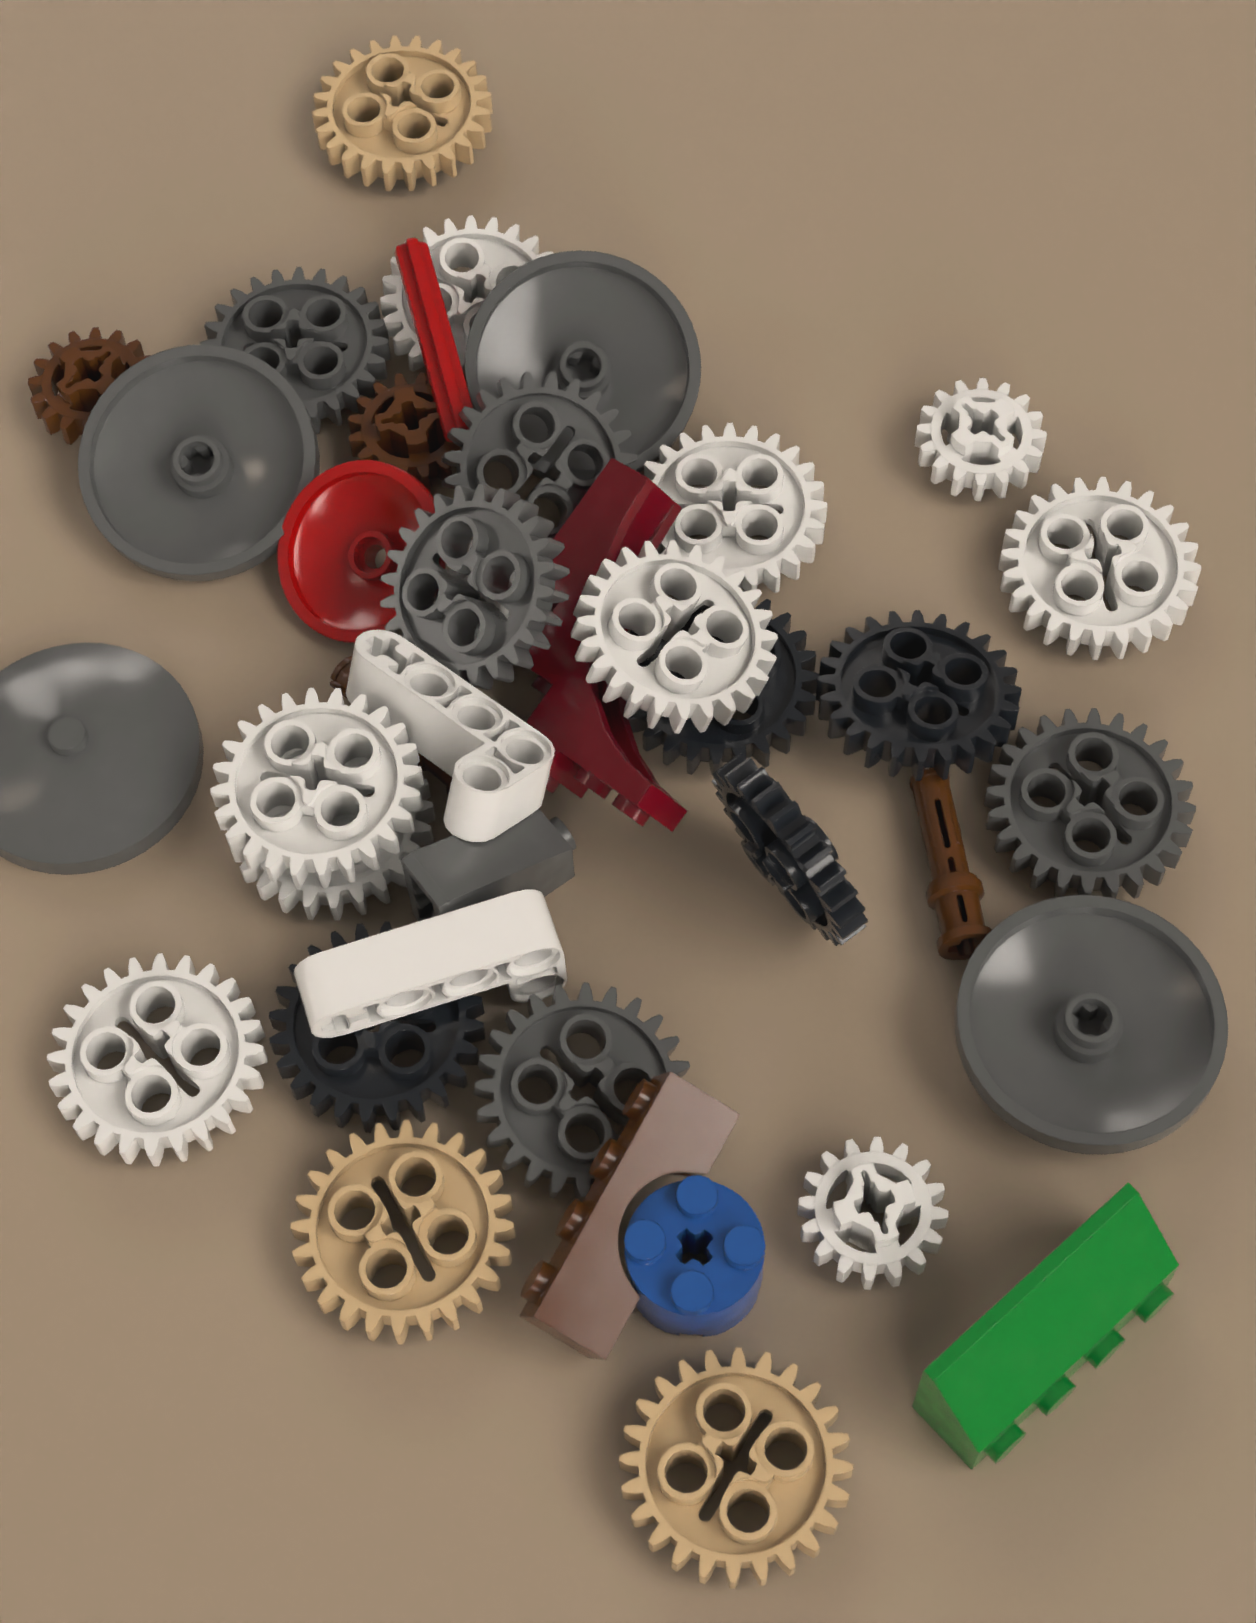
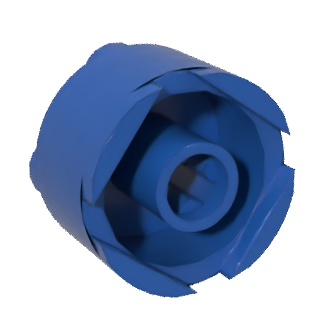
(694, 1219)

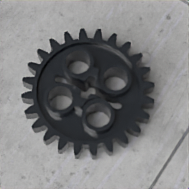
(918, 695)
(773, 713)
(789, 850)
(369, 1080)

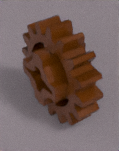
(81, 376)
(402, 429)

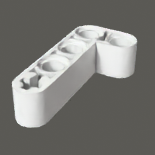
(491, 754)
(433, 964)

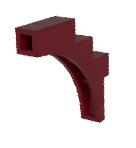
(588, 735)

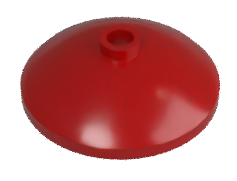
(334, 542)

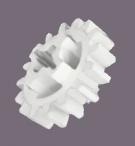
(980, 439)
(846, 1224)

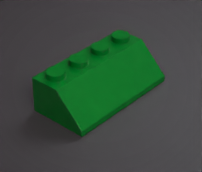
(1048, 1329)

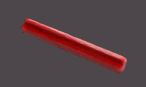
(433, 333)

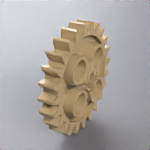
(402, 113)
(349, 1258)
(790, 1498)

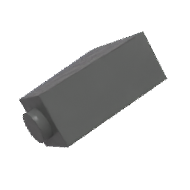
(464, 873)

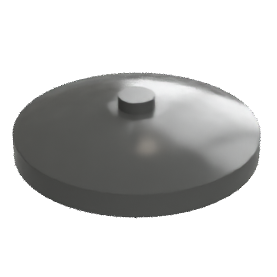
(594, 323)
(196, 461)
(92, 757)
(1090, 1024)

